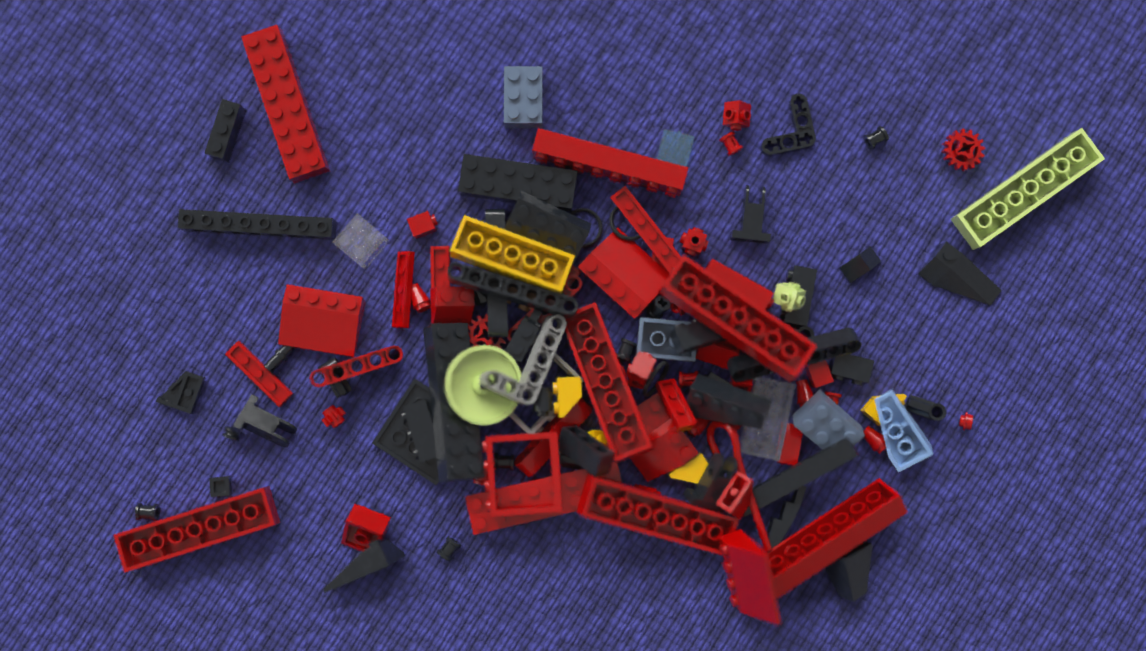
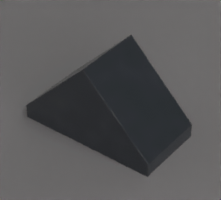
(860, 264)

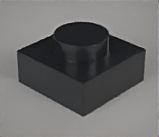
(220, 486)

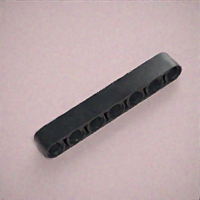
(505, 283)
(496, 306)
(828, 346)
(803, 473)

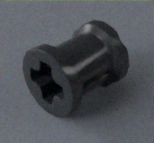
(876, 137)
(660, 306)
(626, 349)
(504, 461)
(147, 512)
(448, 548)

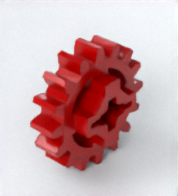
(967, 158)
(483, 326)

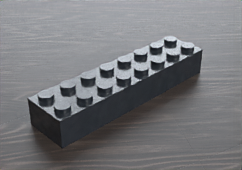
(455, 439)

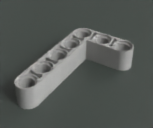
(531, 366)

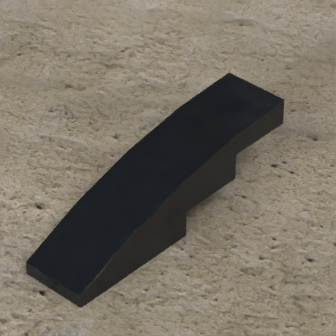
(779, 526)

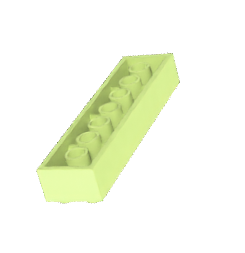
(1027, 189)

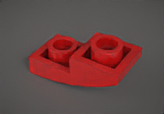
(791, 446)

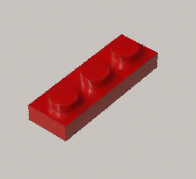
(676, 405)

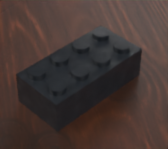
(547, 224)

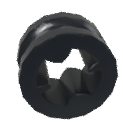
(228, 434)

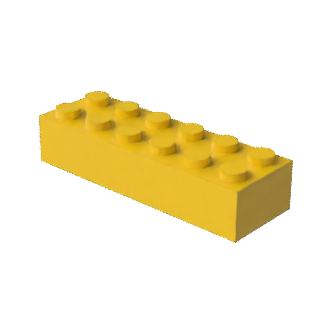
(511, 255)

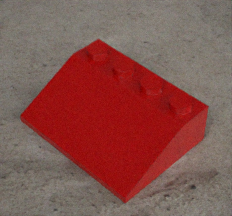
(625, 273)
(321, 320)
(749, 577)

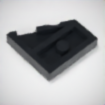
(183, 393)

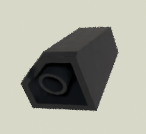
(851, 572)

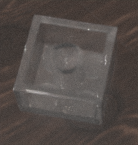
(360, 241)

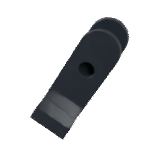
(752, 221)
(262, 423)
(712, 482)

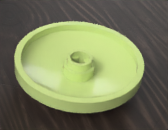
(464, 388)

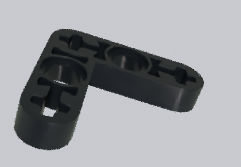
(800, 131)

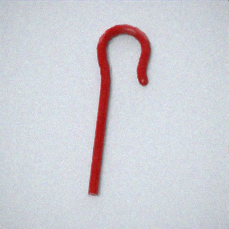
(740, 468)

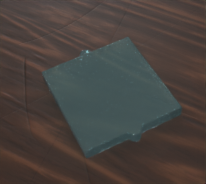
(675, 147)

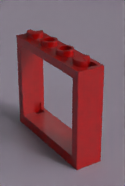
(490, 486)

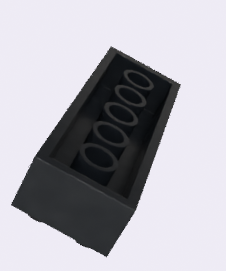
(506, 179)

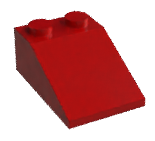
(669, 452)

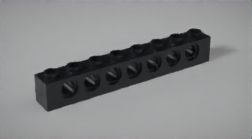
(257, 224)

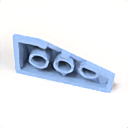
(902, 435)

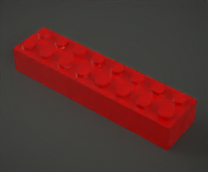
(285, 104)
(609, 162)
(737, 319)
(607, 384)
(530, 494)
(654, 514)
(196, 529)
(833, 535)

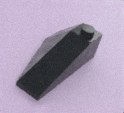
(957, 274)
(368, 561)

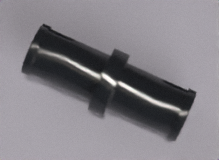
(279, 356)

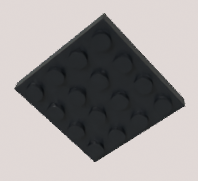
(394, 436)

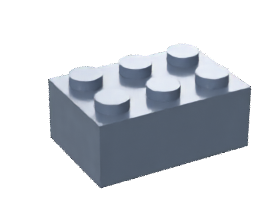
(523, 96)
(656, 340)
(826, 422)

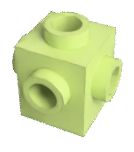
(789, 296)

